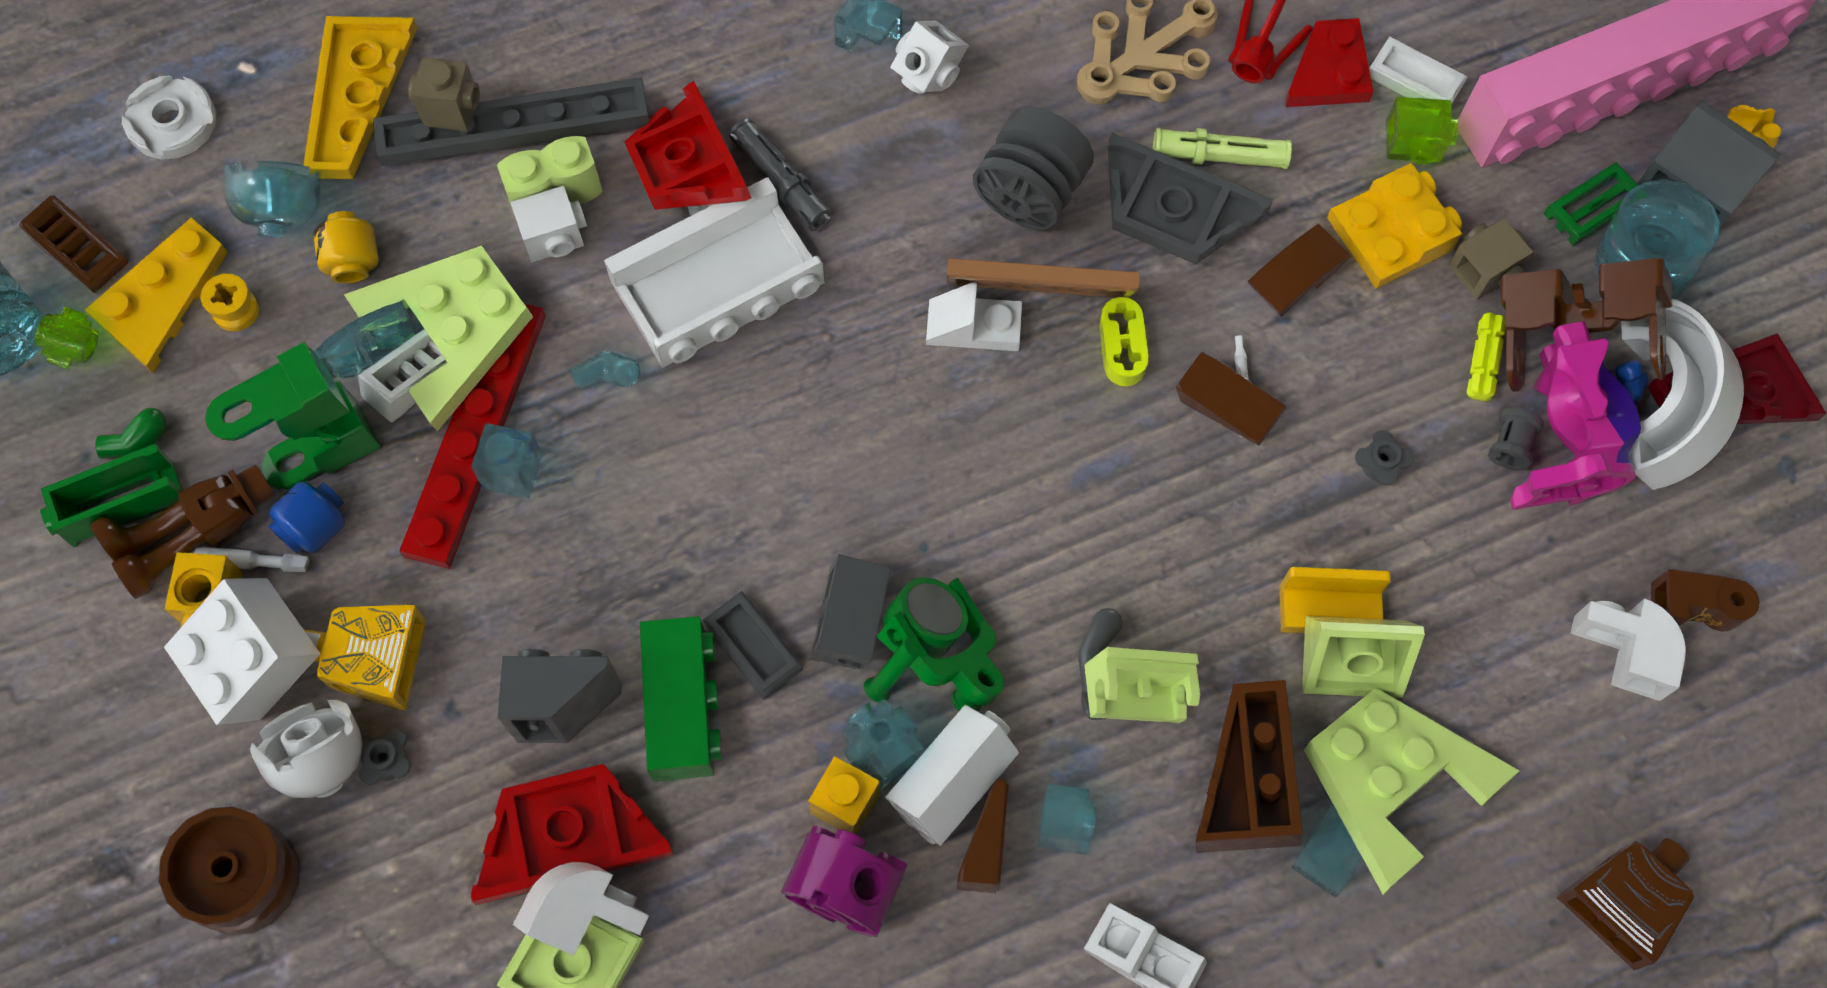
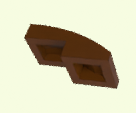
(1298, 269)

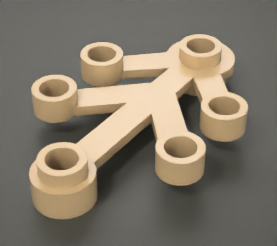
(1145, 53)

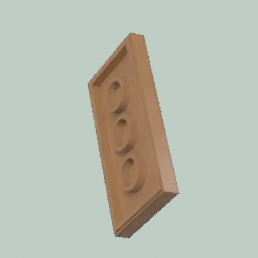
(1042, 278)

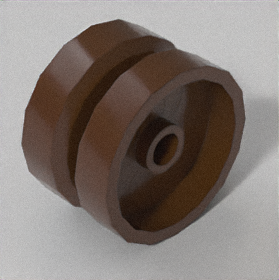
(229, 871)

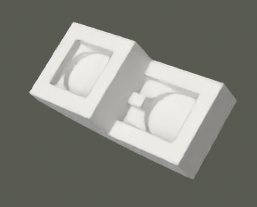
(1142, 953)

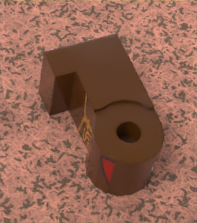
(1705, 598)

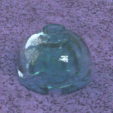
(272, 196)

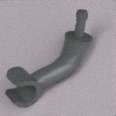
(1102, 631)

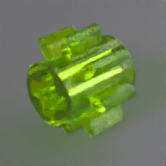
(66, 338)

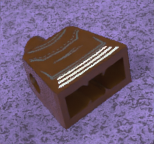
(1633, 900)

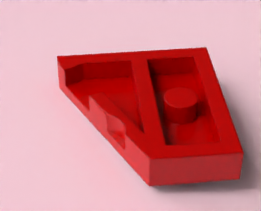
(1332, 66)

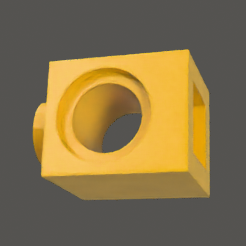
(193, 574)

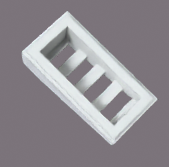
(381, 376)

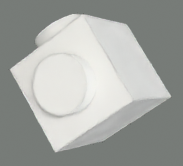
(549, 223)

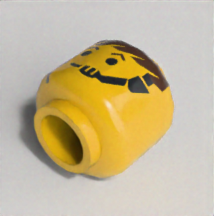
(345, 247)

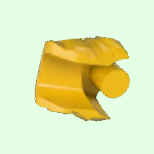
(1757, 122)

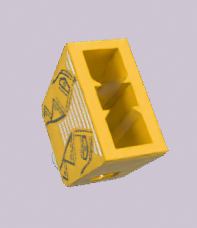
(371, 652)

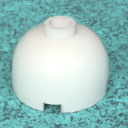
(309, 750)

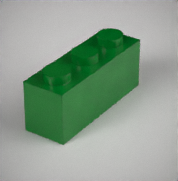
(679, 699)

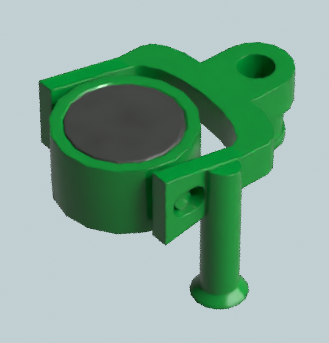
(922, 628)

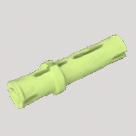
(1241, 150)

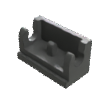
(850, 612)

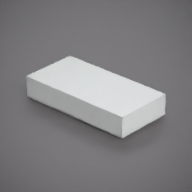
(1415, 73)

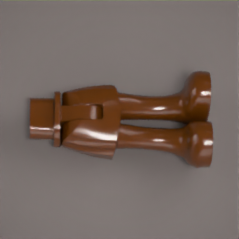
(211, 506)

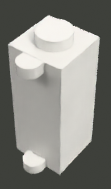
(953, 774)

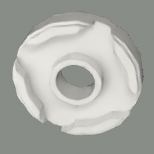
(178, 137)

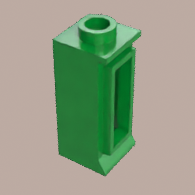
(71, 495)

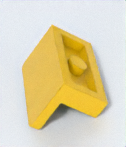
(1330, 594)

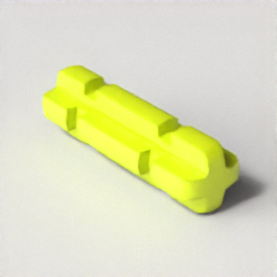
(1486, 357)

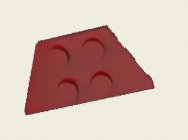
(685, 157)
(561, 822)

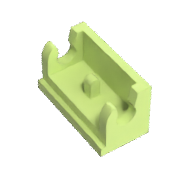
(1142, 684)

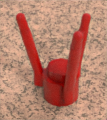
(1255, 58)

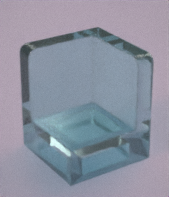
(867, 20)

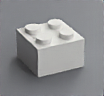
(241, 650)

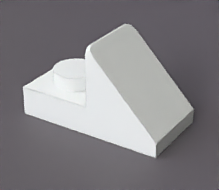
(973, 322)

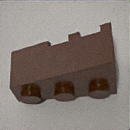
(1254, 779)

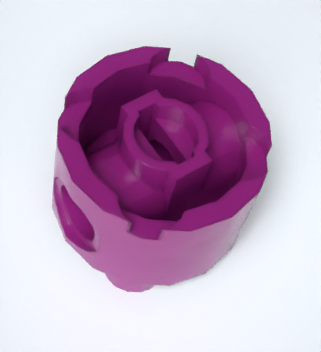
(843, 880)

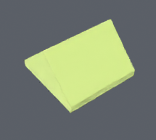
(1359, 655)

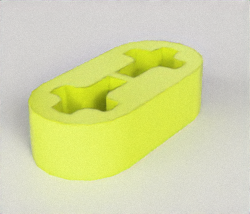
(1133, 340)

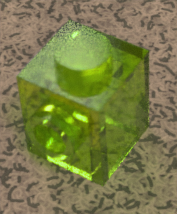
(1420, 130)

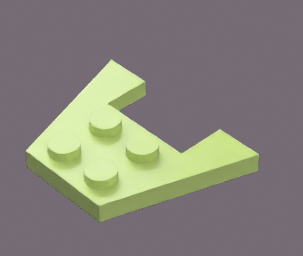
(465, 312)
(1379, 760)

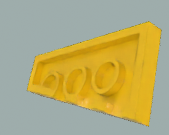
(351, 88)

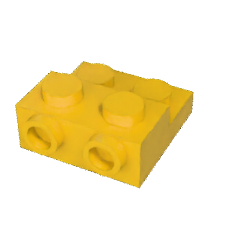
(1396, 225)

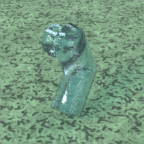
(606, 367)

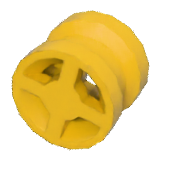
(241, 304)

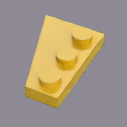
(154, 295)

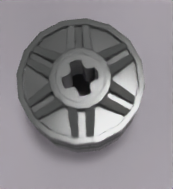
(1033, 168)

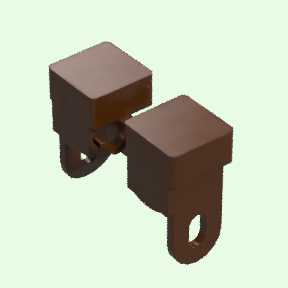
(1546, 298)

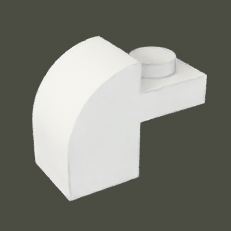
(1647, 640)
(566, 900)

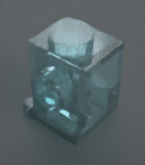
(1066, 819)

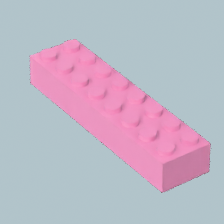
(1618, 69)

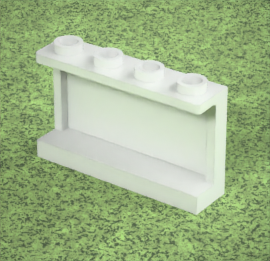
(714, 274)

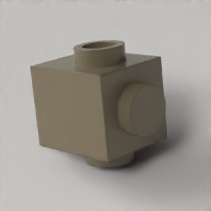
(444, 93)
(1488, 255)

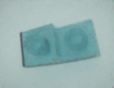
(351, 347)

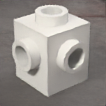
(929, 57)

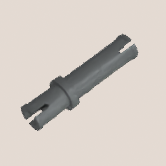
(792, 187)

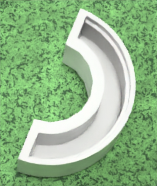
(1701, 403)

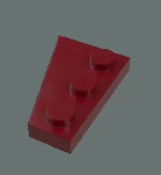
(1772, 385)

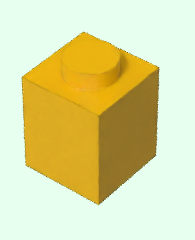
(844, 796)

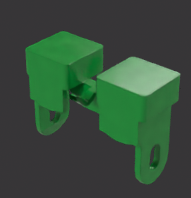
(307, 407)

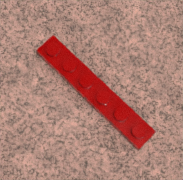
(452, 484)

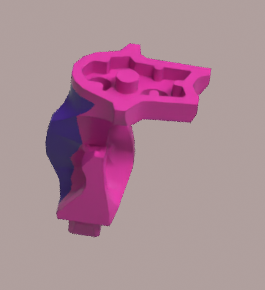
(1590, 417)

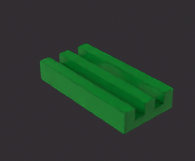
(1569, 222)

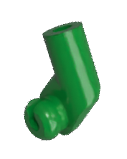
(141, 432)

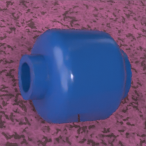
(307, 517)

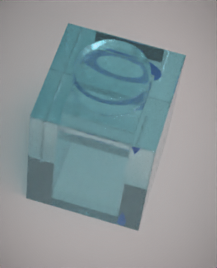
(507, 460)

